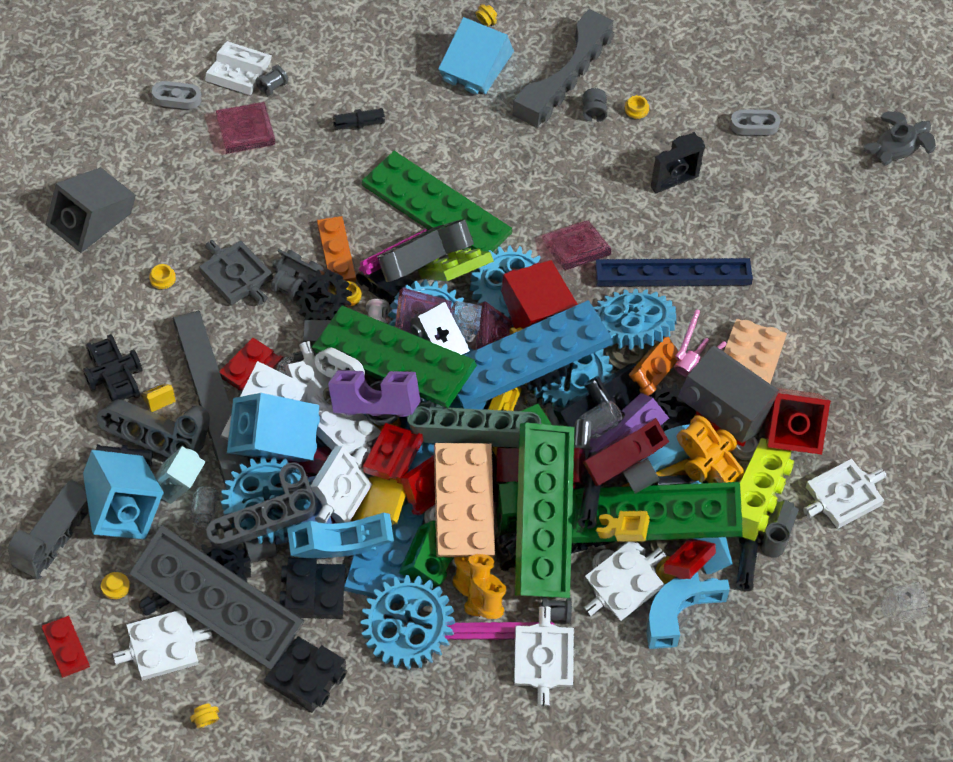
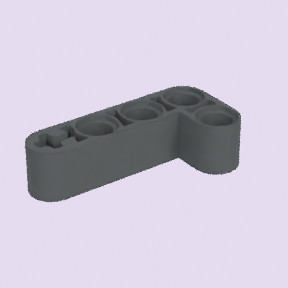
(424, 249)
(122, 419)
(260, 512)
(38, 549)

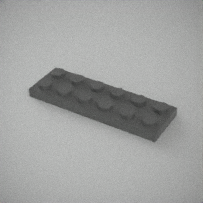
(217, 597)

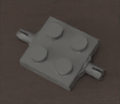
(235, 272)

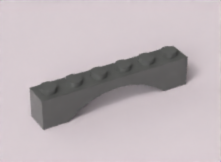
(538, 99)

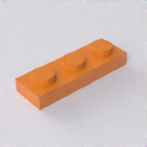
(336, 247)

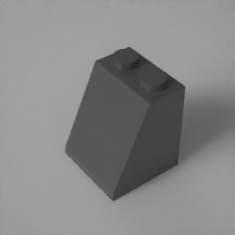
(88, 207)

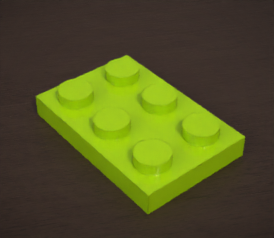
(455, 264)

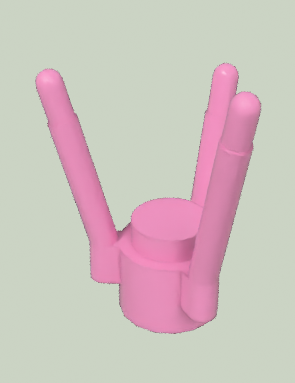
(689, 360)

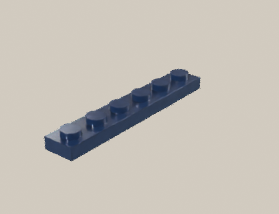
(673, 272)

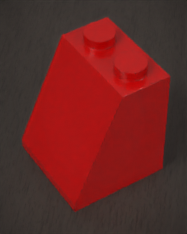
(535, 294)
(797, 421)

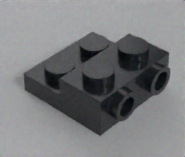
(679, 163)
(313, 588)
(307, 674)

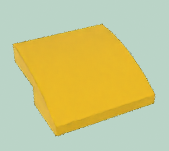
(382, 497)

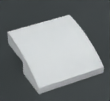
(238, 68)

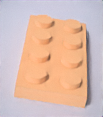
(756, 347)
(463, 499)

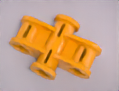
(709, 453)
(480, 586)

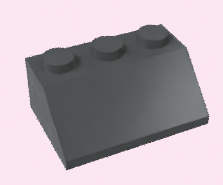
(728, 394)

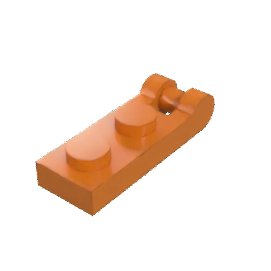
(654, 366)

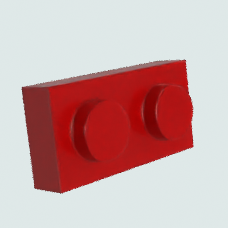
(689, 558)
(65, 646)

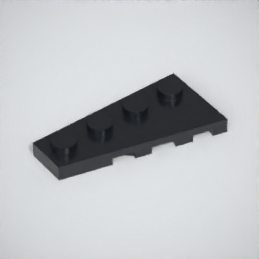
(617, 385)

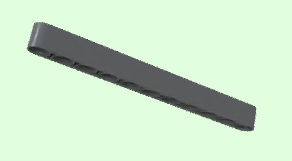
(213, 397)

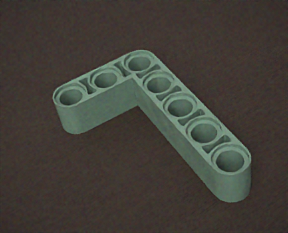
(458, 425)

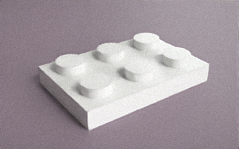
(272, 382)

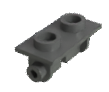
(292, 263)

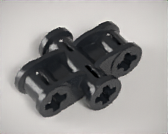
(112, 369)

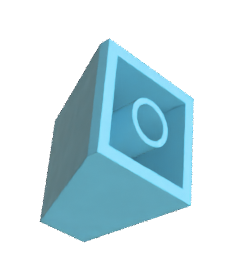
(475, 56)
(273, 428)
(120, 494)

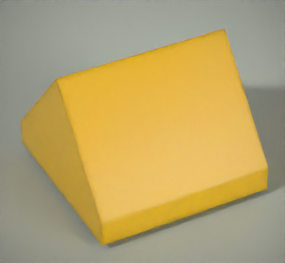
(159, 397)

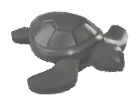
(901, 139)

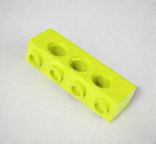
(761, 484)

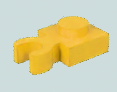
(627, 527)

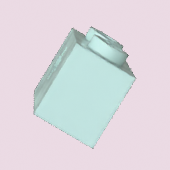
(178, 473)

